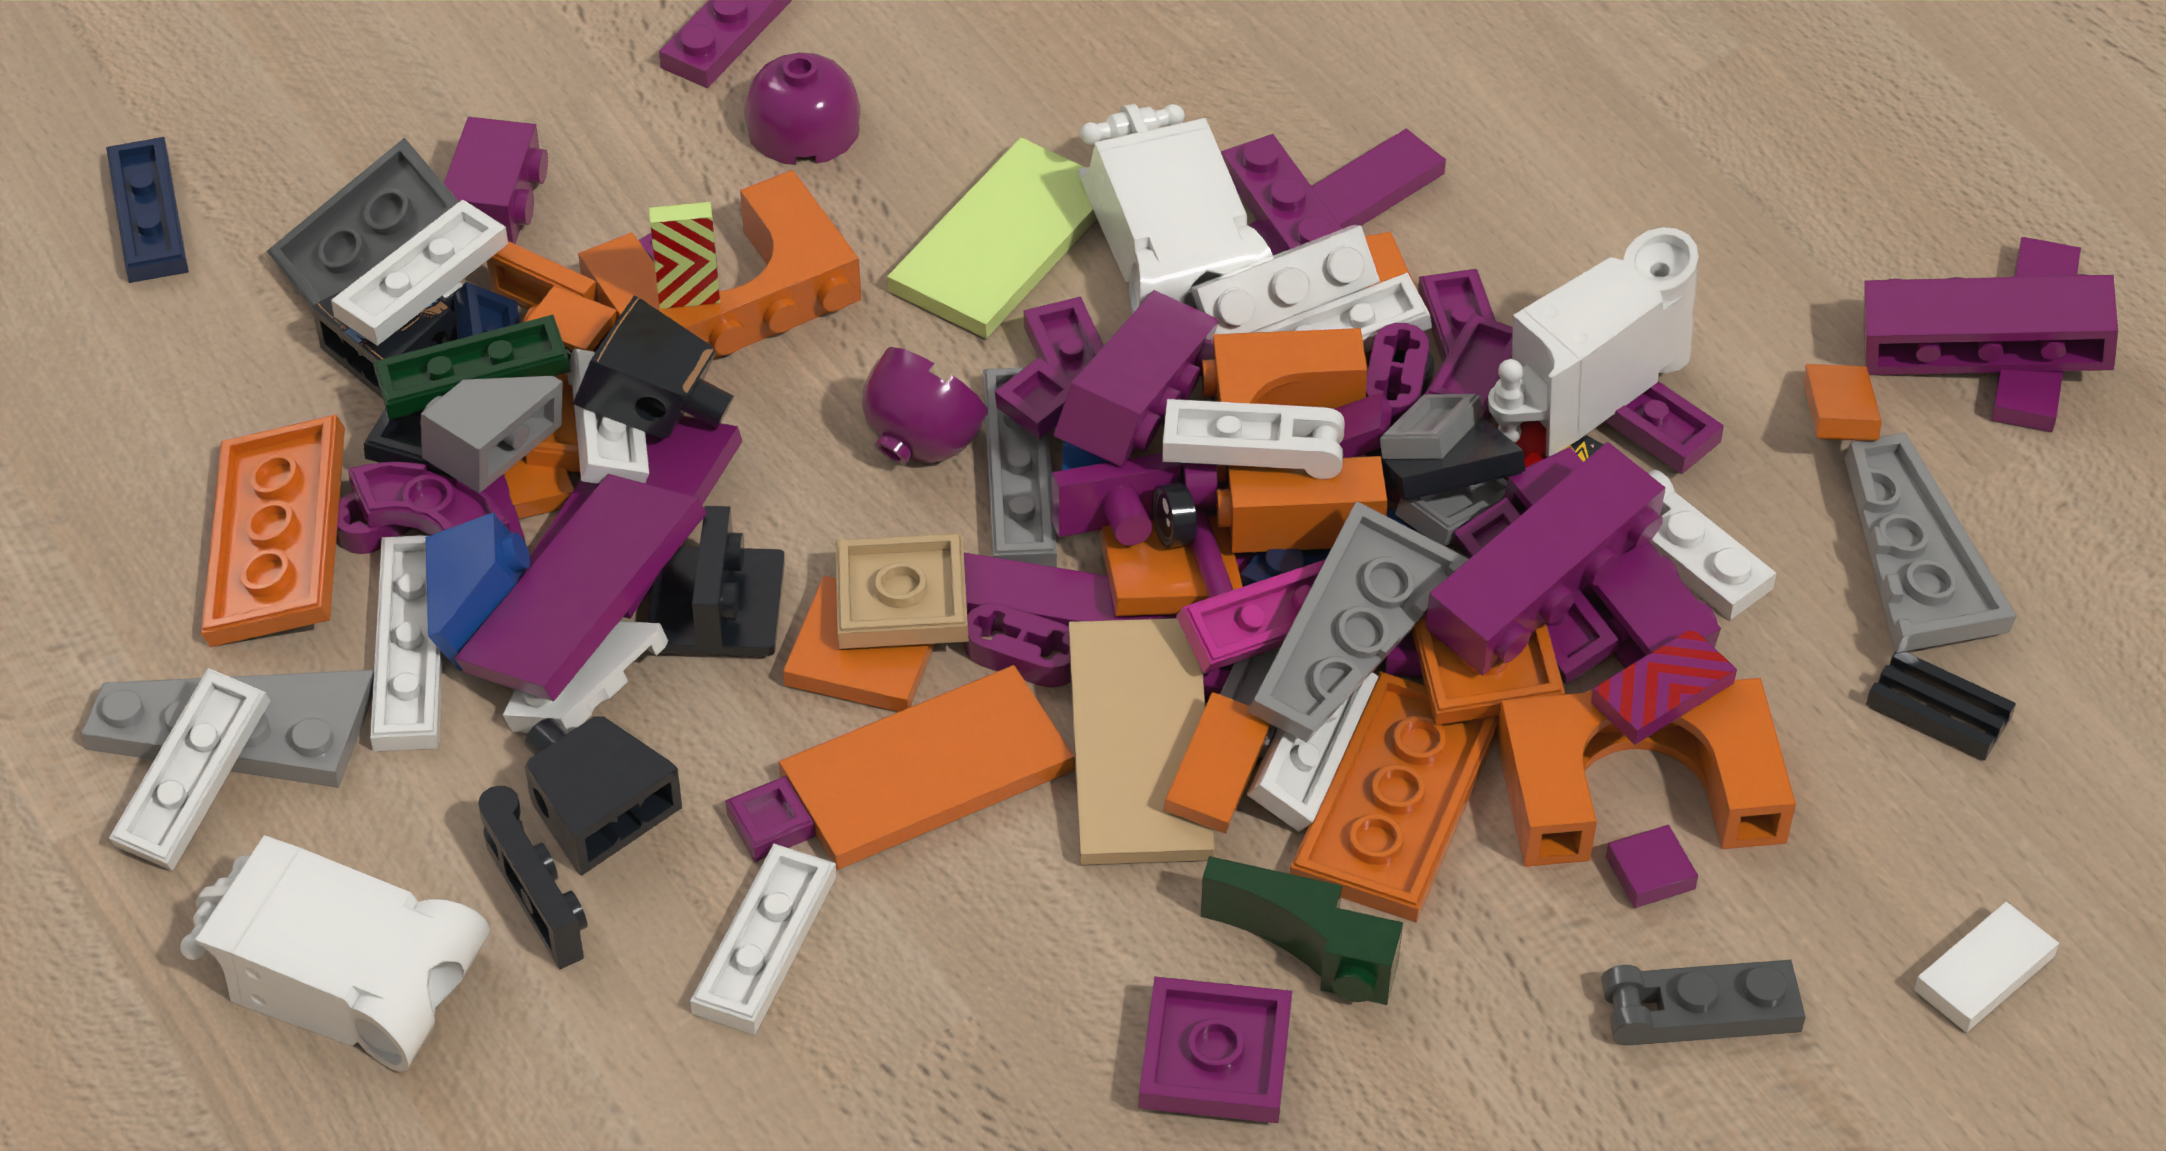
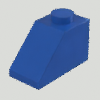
(468, 577)

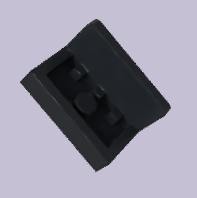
(719, 593)

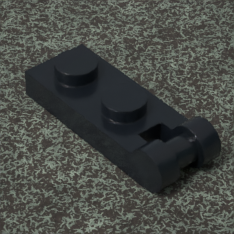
(532, 876)

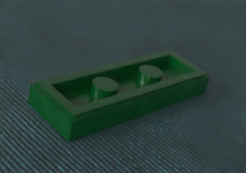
(508, 352)

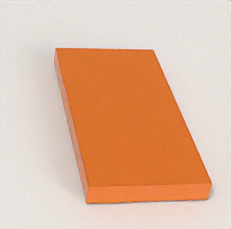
(274, 531)
(927, 766)
(1395, 800)

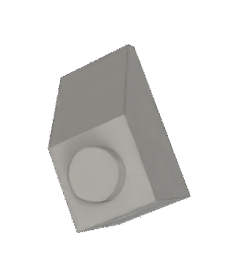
(489, 425)

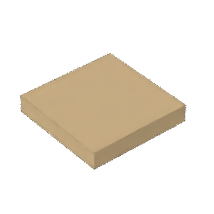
(901, 591)

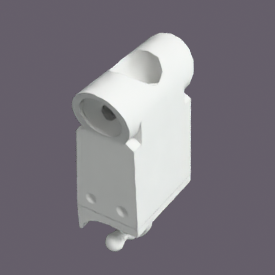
(1166, 202)
(1599, 340)
(334, 948)

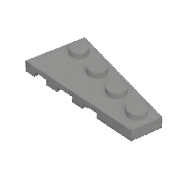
(1920, 553)
(1352, 618)
(299, 738)

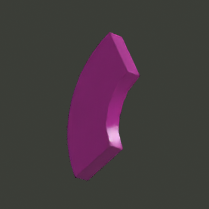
(417, 497)

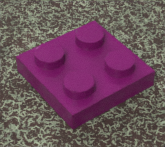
(1215, 1049)

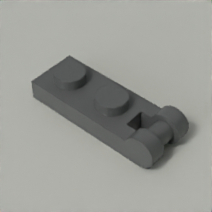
(1703, 1002)

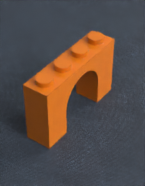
(805, 275)
(1287, 505)
(1724, 741)

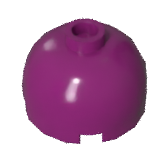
(802, 109)
(917, 410)

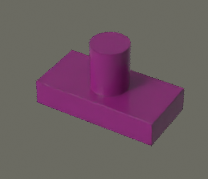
(1110, 496)

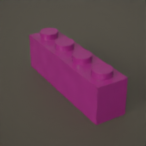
(1990, 324)
(1127, 384)
(1546, 559)
(1643, 595)

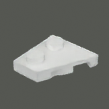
(593, 683)

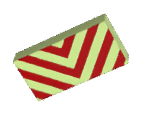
(684, 255)

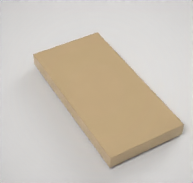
(1132, 723)

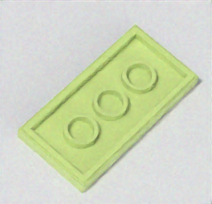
(997, 240)

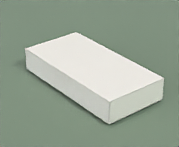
(1986, 966)

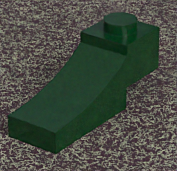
(1303, 915)

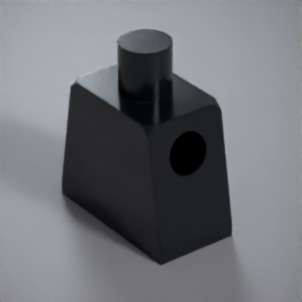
(597, 787)

